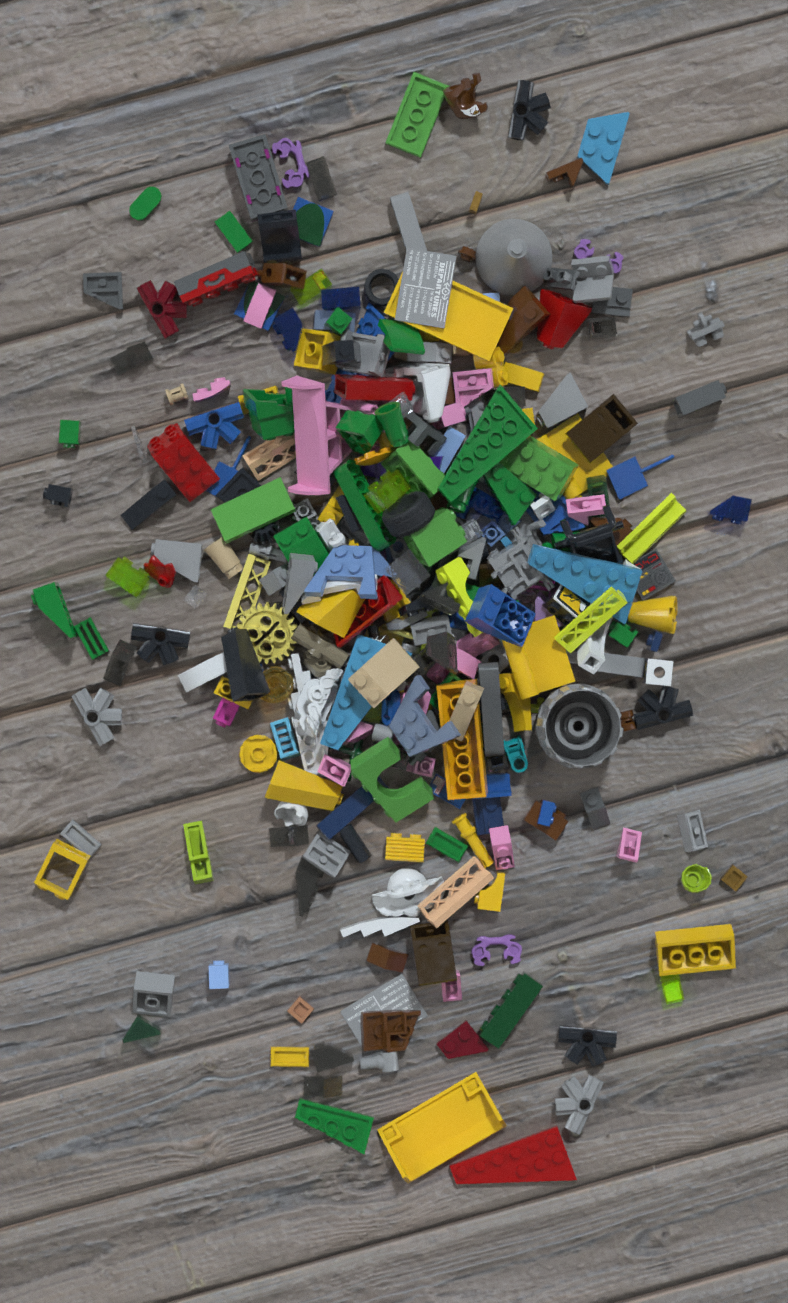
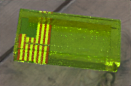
(312, 287)

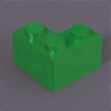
(359, 430)

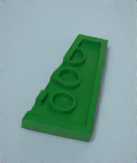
(342, 1124)

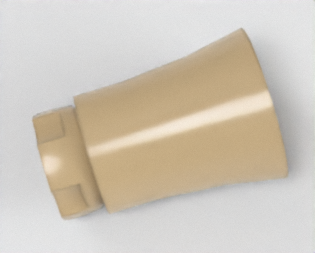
(224, 557)

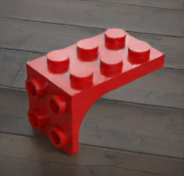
(182, 462)

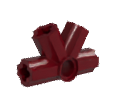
(171, 308)

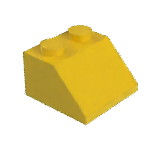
(310, 350)

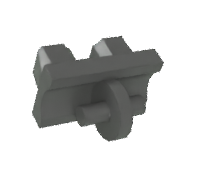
(561, 278)

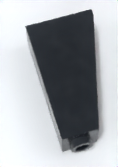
(243, 667)

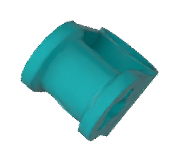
(515, 752)

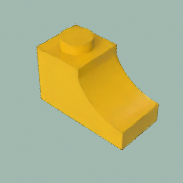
(491, 896)

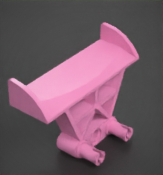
(316, 438)

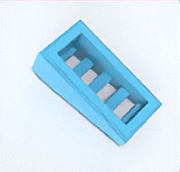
(289, 755)

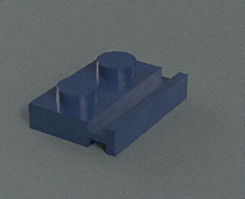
(487, 814)

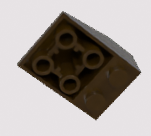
(601, 428)
(433, 953)

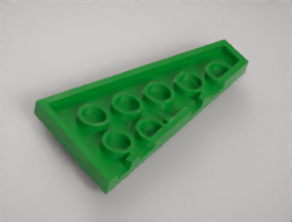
(492, 438)

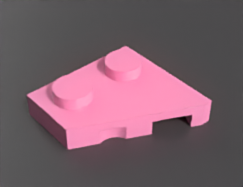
(472, 384)

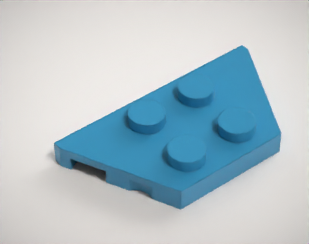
(602, 143)

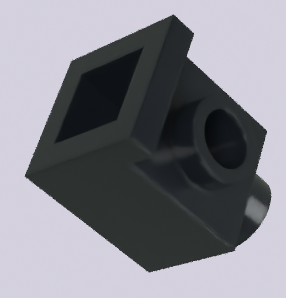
(58, 495)

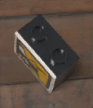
(564, 604)

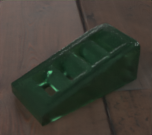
(596, 484)

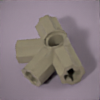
(319, 645)

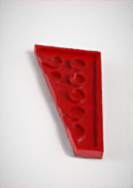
(524, 1160)

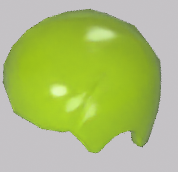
(696, 878)

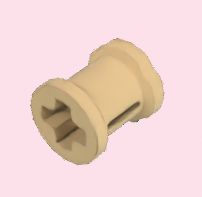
(177, 394)

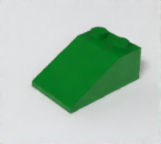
(302, 539)
(52, 603)

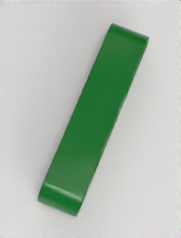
(354, 487)

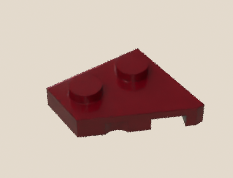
(462, 1042)

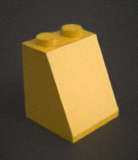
(334, 611)

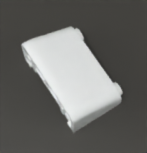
(430, 384)

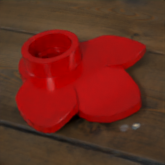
(162, 573)

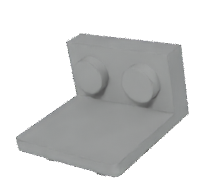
(594, 280)

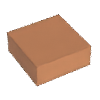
(300, 1009)

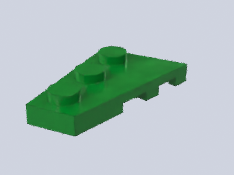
(510, 492)

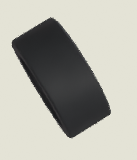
(367, 287)

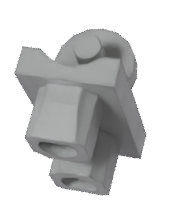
(704, 326)

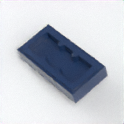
(653, 641)

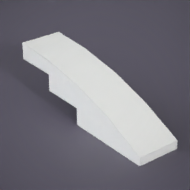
(386, 924)

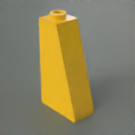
(303, 788)

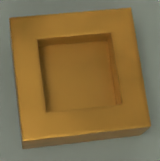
(475, 202)
(734, 877)

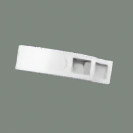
(299, 681)

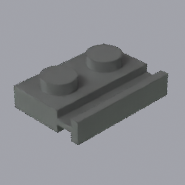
(617, 306)

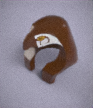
(462, 98)

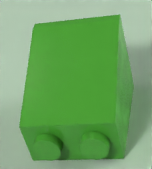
(437, 538)

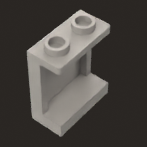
(373, 354)

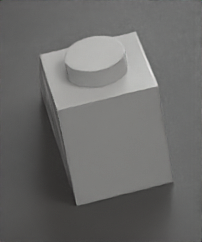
(434, 353)

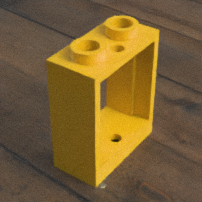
(71, 853)

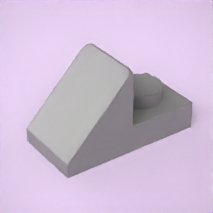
(474, 552)

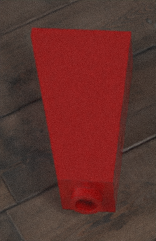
(371, 387)

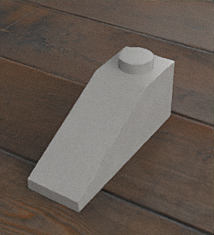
(299, 575)

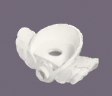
(317, 700)
(402, 884)

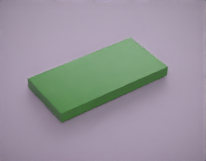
(416, 115)
(253, 510)

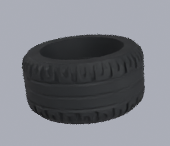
(408, 514)

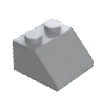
(153, 994)

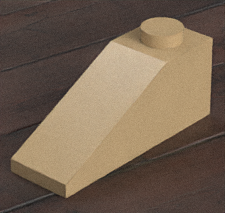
(466, 707)

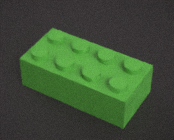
(540, 467)

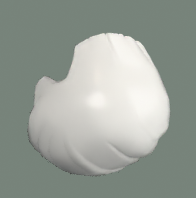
(291, 813)

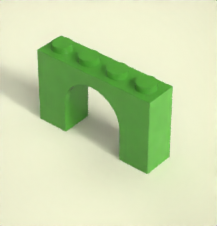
(395, 802)

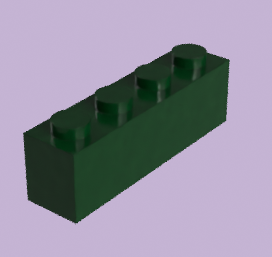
(510, 1010)

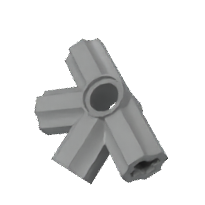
(106, 715)
(576, 1094)

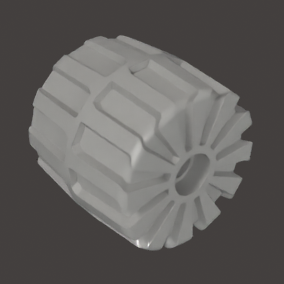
(599, 726)

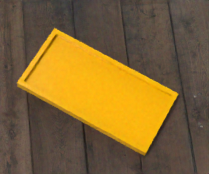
(471, 323)

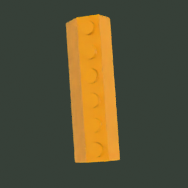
(462, 759)

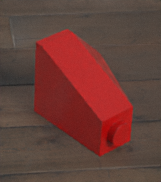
(563, 319)

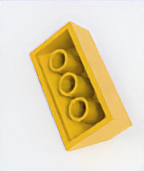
(695, 949)

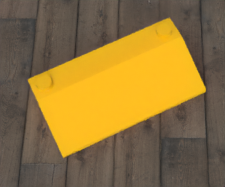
(441, 1128)

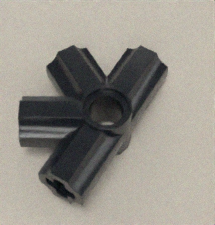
(533, 106)
(164, 647)
(667, 702)
(592, 1048)

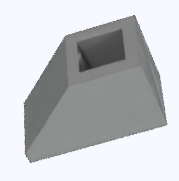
(275, 579)

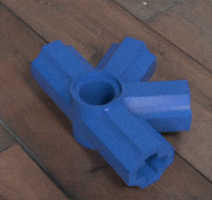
(212, 431)

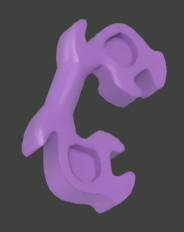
(286, 146)
(582, 251)
(513, 948)

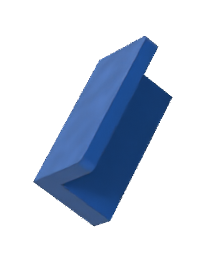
(498, 785)

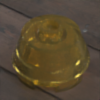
(279, 683)

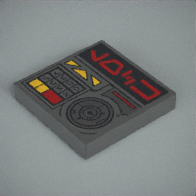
(654, 574)

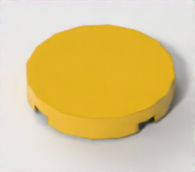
(258, 753)

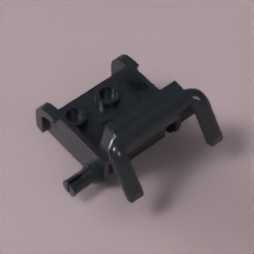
(593, 542)

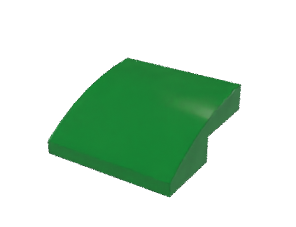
(401, 337)

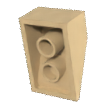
(383, 673)

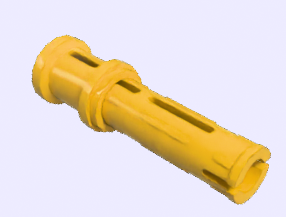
(468, 833)

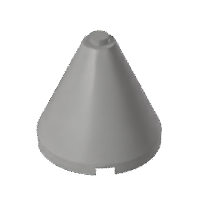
(513, 256)

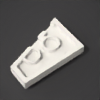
(310, 748)

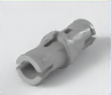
(267, 552)

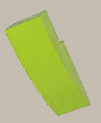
(198, 852)

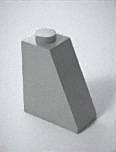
(562, 403)
(183, 555)

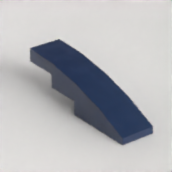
(346, 811)

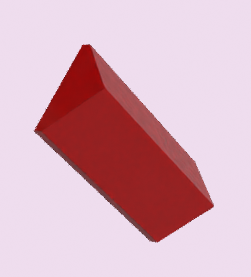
(372, 609)

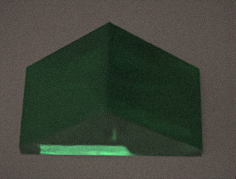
(141, 1029)

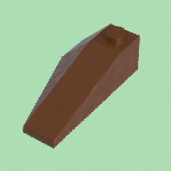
(524, 318)

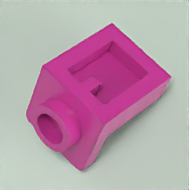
(225, 712)

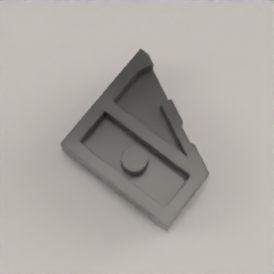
(105, 287)

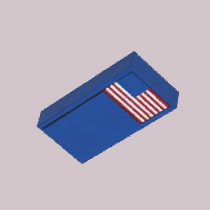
(439, 788)

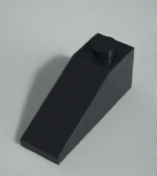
(149, 504)

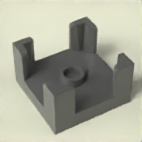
(420, 429)

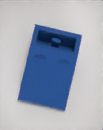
(500, 615)

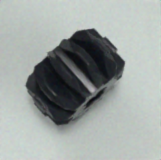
(267, 533)

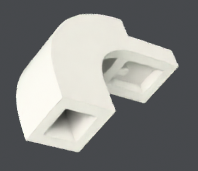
(203, 672)

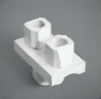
(330, 535)

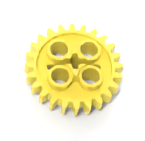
(279, 645)

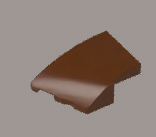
(387, 1029)

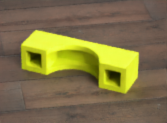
(455, 575)

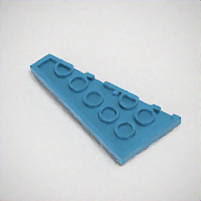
(587, 575)
(349, 703)

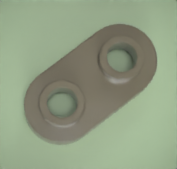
(315, 665)

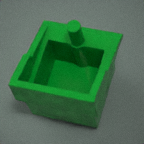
(270, 412)

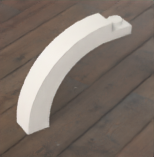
(591, 651)

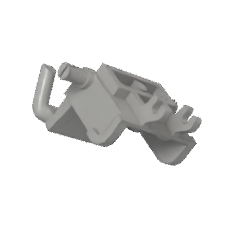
(512, 562)

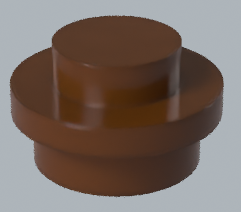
(467, 254)

